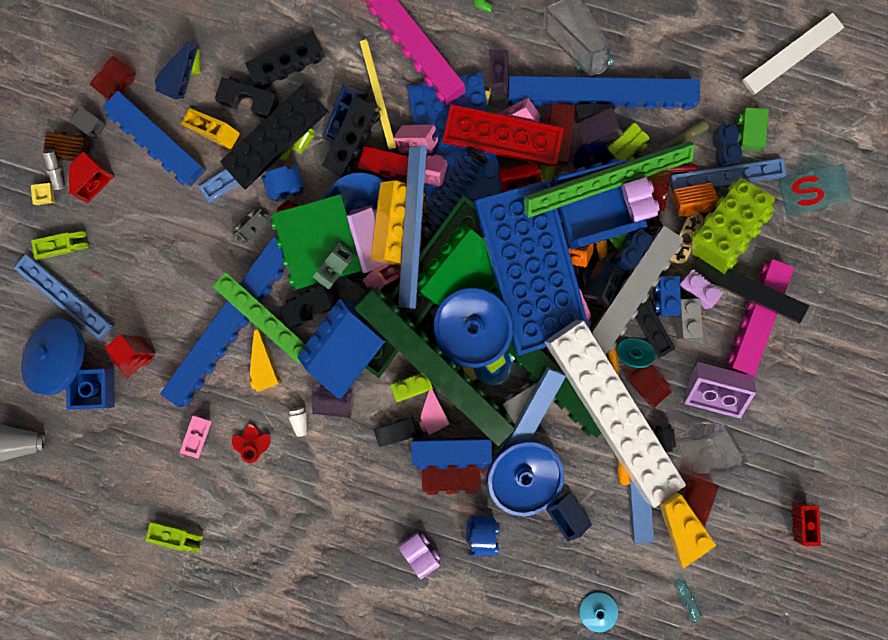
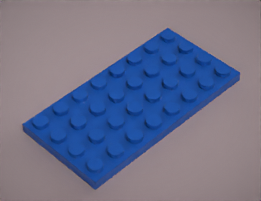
(430, 111)
(530, 266)

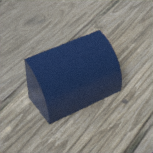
(569, 517)

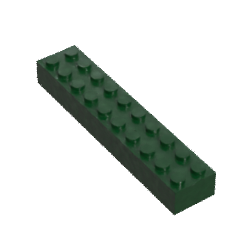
(464, 213)
(433, 365)

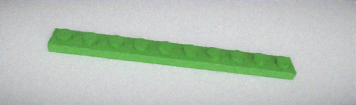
(608, 179)

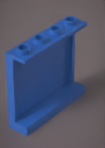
(598, 215)

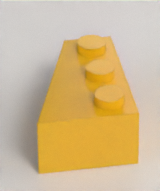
(685, 530)

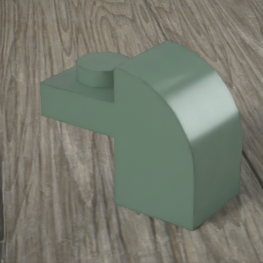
(333, 266)

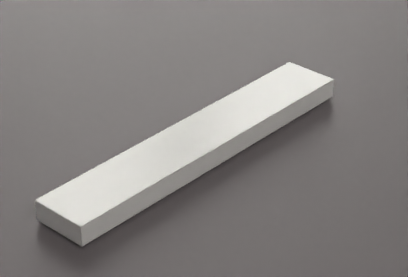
(793, 54)

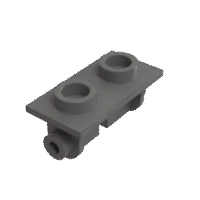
(254, 219)

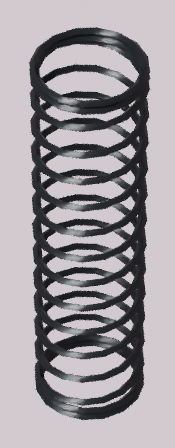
(424, 229)

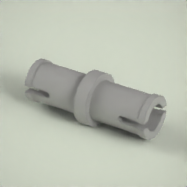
(53, 169)

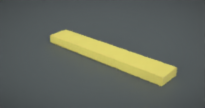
(378, 95)

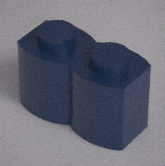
(726, 142)
(632, 249)

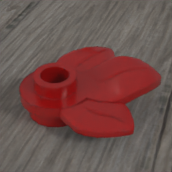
(251, 441)

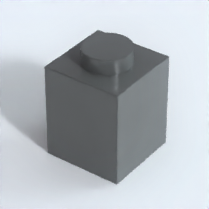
(87, 122)

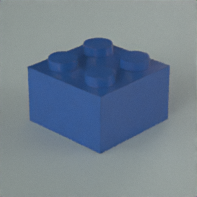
(91, 390)

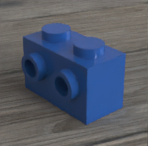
(667, 297)

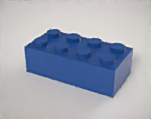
(451, 451)

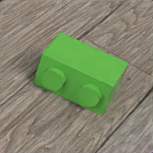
(752, 128)

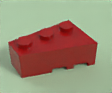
(384, 164)
(129, 353)

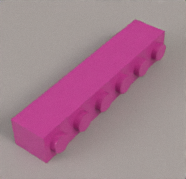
(758, 321)

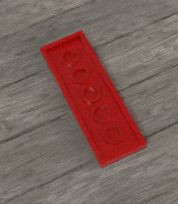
(503, 135)

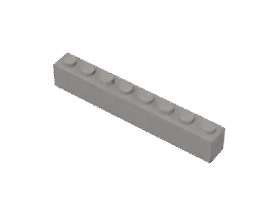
(635, 288)

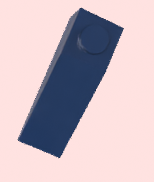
(175, 75)
(341, 108)

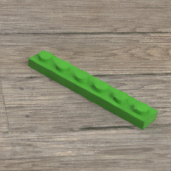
(260, 316)

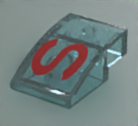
(815, 190)

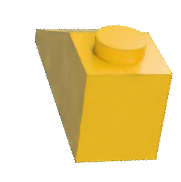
(210, 128)
(262, 367)

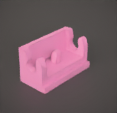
(414, 136)
(195, 436)

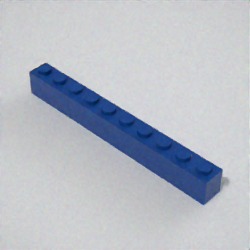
(618, 91)
(223, 329)

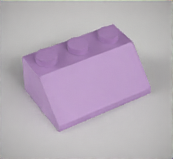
(362, 228)
(720, 390)

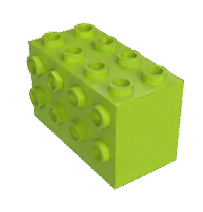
(732, 225)

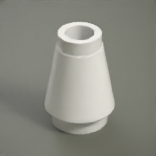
(298, 420)

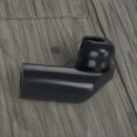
(654, 225)

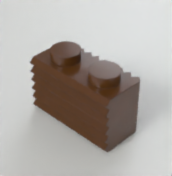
(66, 146)

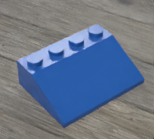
(340, 348)

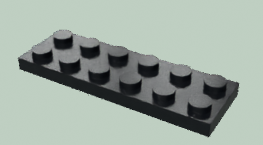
(274, 136)

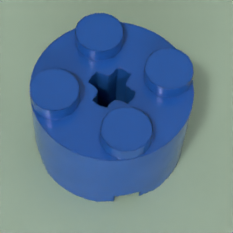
(283, 182)
(481, 536)

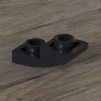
(396, 432)

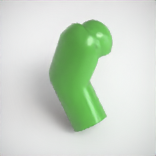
(483, 5)

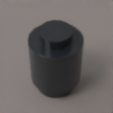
(666, 437)

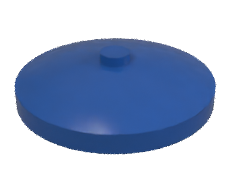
(357, 190)
(473, 327)
(52, 356)
(525, 477)

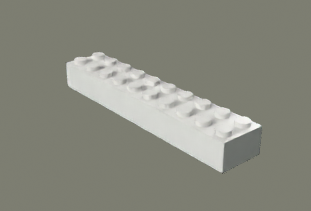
(615, 412)

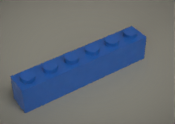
(154, 139)

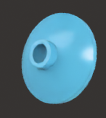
(592, 605)

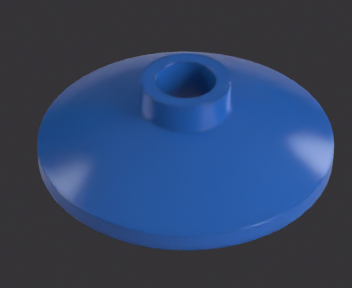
(496, 377)

